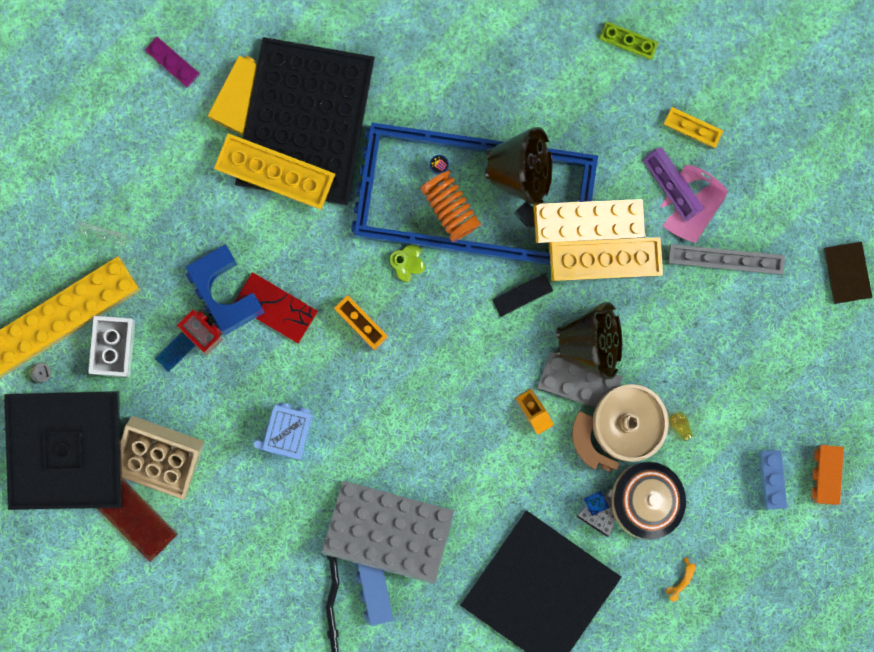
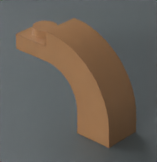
(582, 444)

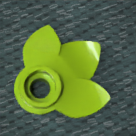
(410, 262)

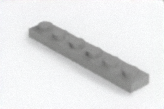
(726, 259)

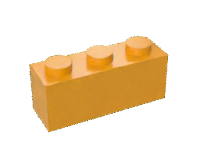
(361, 323)

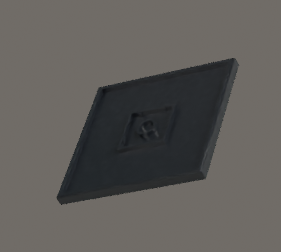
(63, 450)
(540, 589)

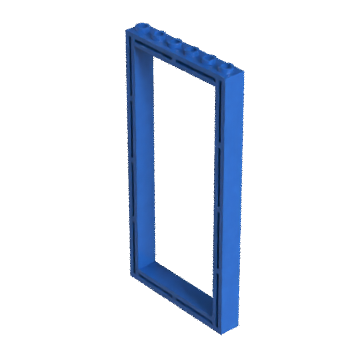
(365, 189)

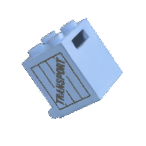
(287, 431)

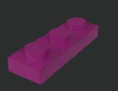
(172, 62)

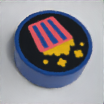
(439, 164)

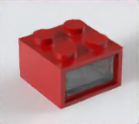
(200, 332)

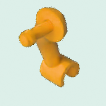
(689, 571)

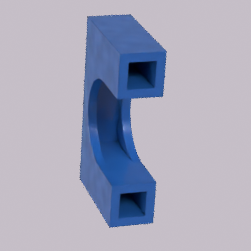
(203, 274)

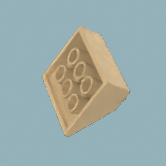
(159, 457)

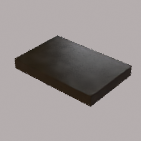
(847, 272)

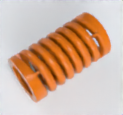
(445, 211)

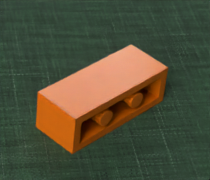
(827, 474)

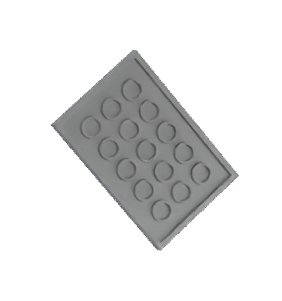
(388, 532)

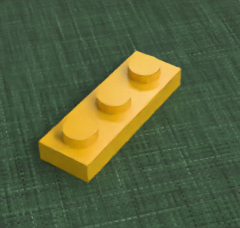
(693, 127)

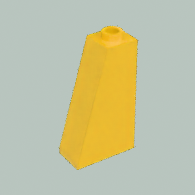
(235, 96)

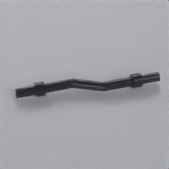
(332, 634)

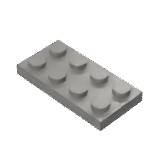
(573, 382)

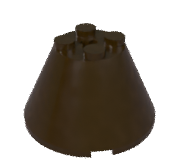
(522, 166)
(592, 341)

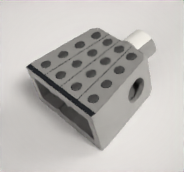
(601, 522)

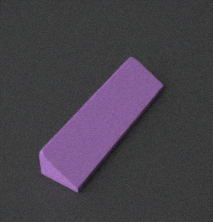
(673, 184)

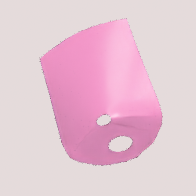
(711, 199)

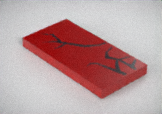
(282, 310)

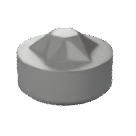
(40, 373)

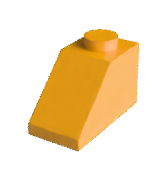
(534, 411)

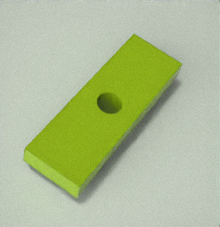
(640, 44)

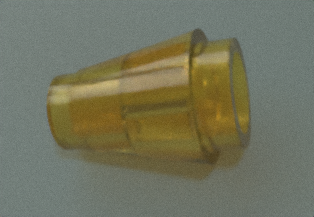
(681, 425)

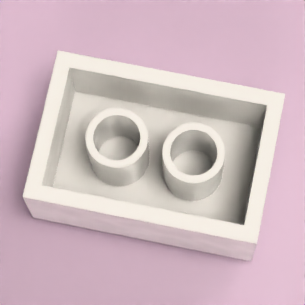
(111, 346)

